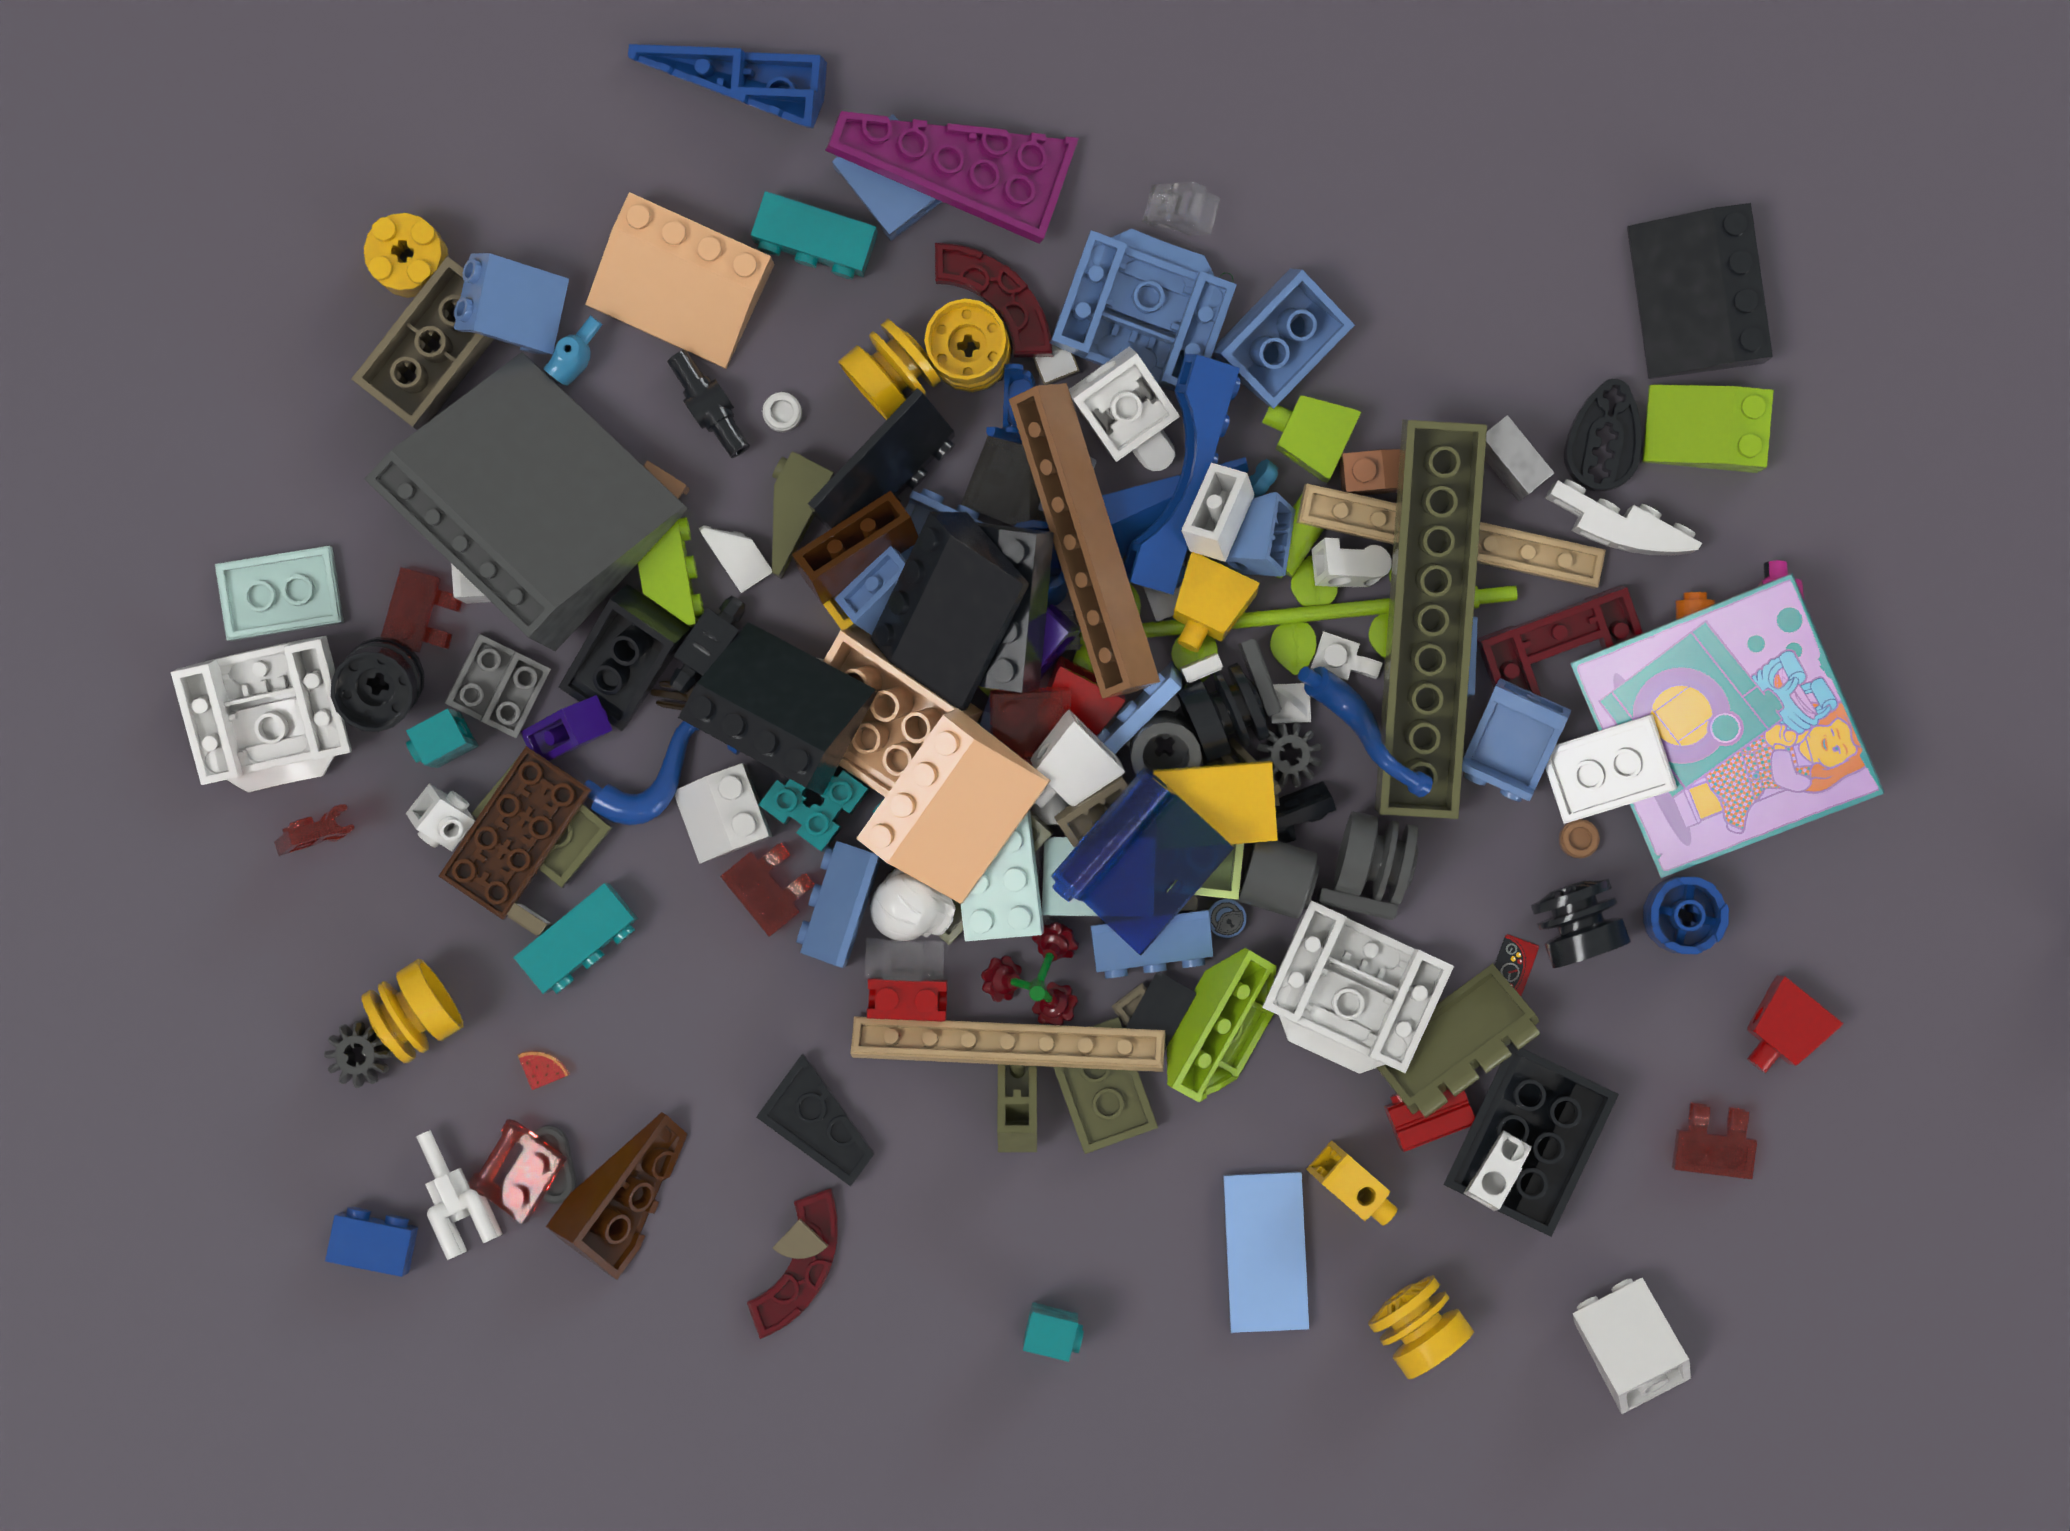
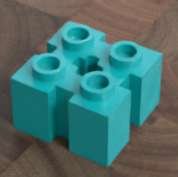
(817, 821)

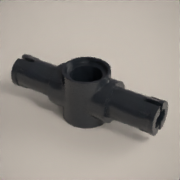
(708, 404)

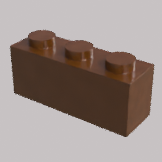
(852, 545)

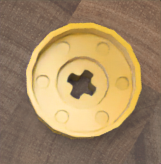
(949, 335)
(889, 369)
(405, 1015)
(1416, 1321)

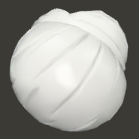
(908, 908)

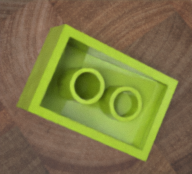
(1708, 427)

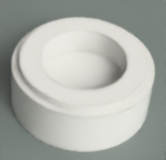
(782, 412)

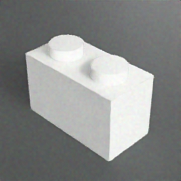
(1218, 512)

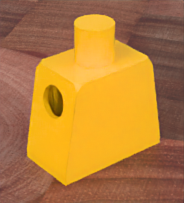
(1211, 601)
(1346, 1178)

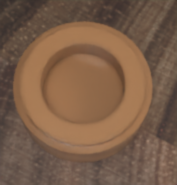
(1579, 838)

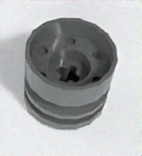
(1376, 858)

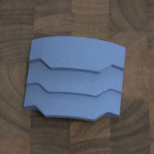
(1144, 298)

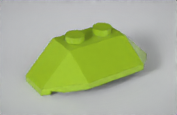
(1220, 1025)

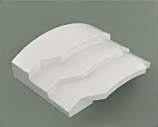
(262, 715)
(1354, 992)

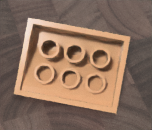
(679, 280)
(896, 719)
(953, 807)

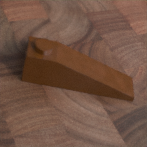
(611, 1206)

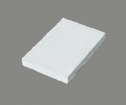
(1609, 769)

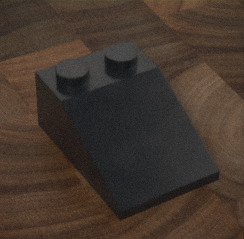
(624, 655)

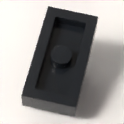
(1302, 806)

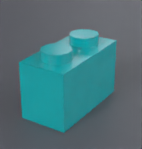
(440, 739)
(1052, 1332)

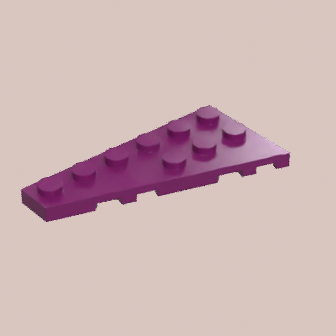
(973, 168)

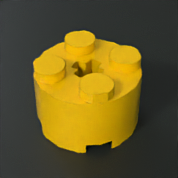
(389, 239)

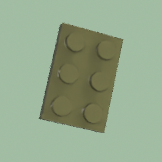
(573, 847)
(1105, 1102)

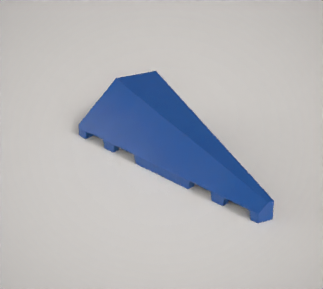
(773, 82)
(1138, 507)

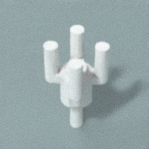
(454, 1202)

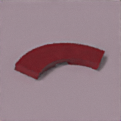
(1002, 290)
(803, 1276)

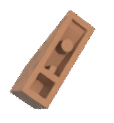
(1370, 472)

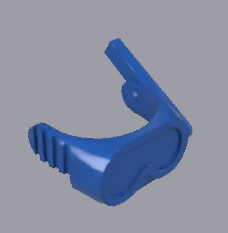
(1015, 382)

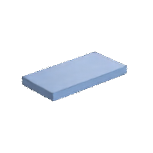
(1266, 1252)

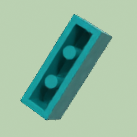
(813, 236)
(577, 939)

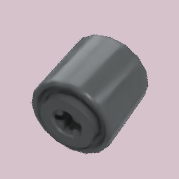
(1165, 724)
(1279, 878)

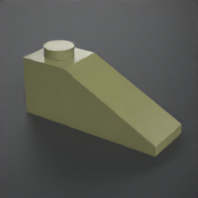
(795, 487)
(1017, 1108)

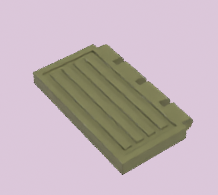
(1462, 1034)

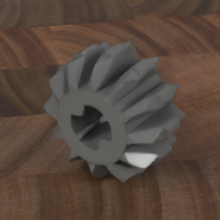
(1295, 742)
(345, 1057)

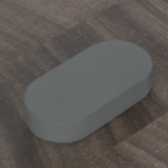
(565, 1179)

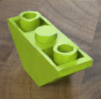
(668, 574)

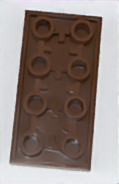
(515, 833)

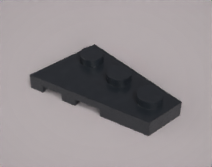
(816, 1123)

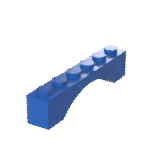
(1204, 399)

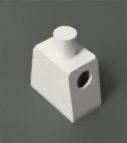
(1074, 762)

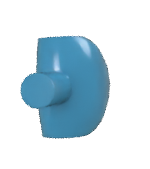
(572, 353)

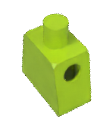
(1313, 433)

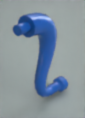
(1355, 712)
(649, 804)

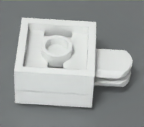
(1127, 410)

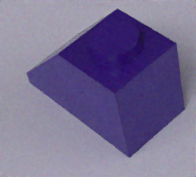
(568, 729)

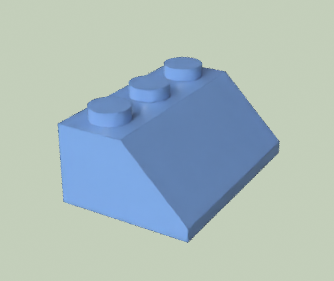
(1283, 337)
(839, 903)
(1183, 939)

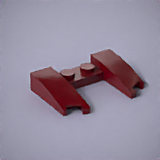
(1601, 616)

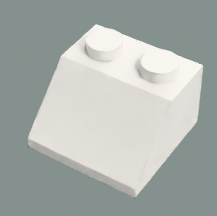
(722, 813)

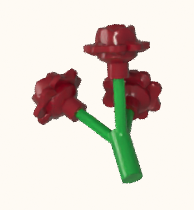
(1052, 1004)

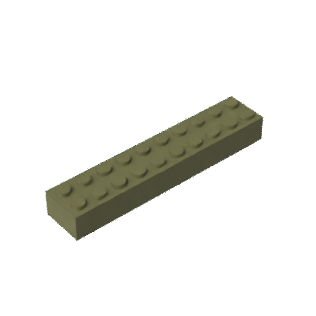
(1431, 613)

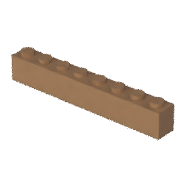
(1084, 540)

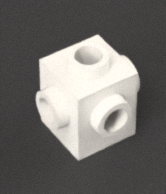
(441, 817)

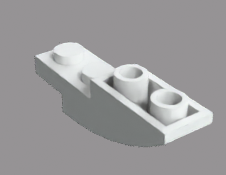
(1635, 532)

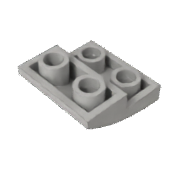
(497, 685)

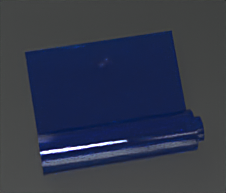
(1137, 855)

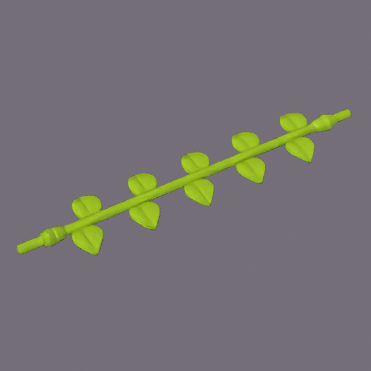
(1293, 640)

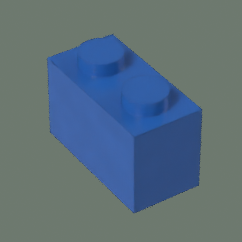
(372, 1242)

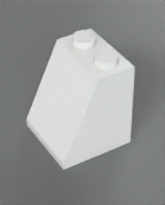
(1632, 1344)

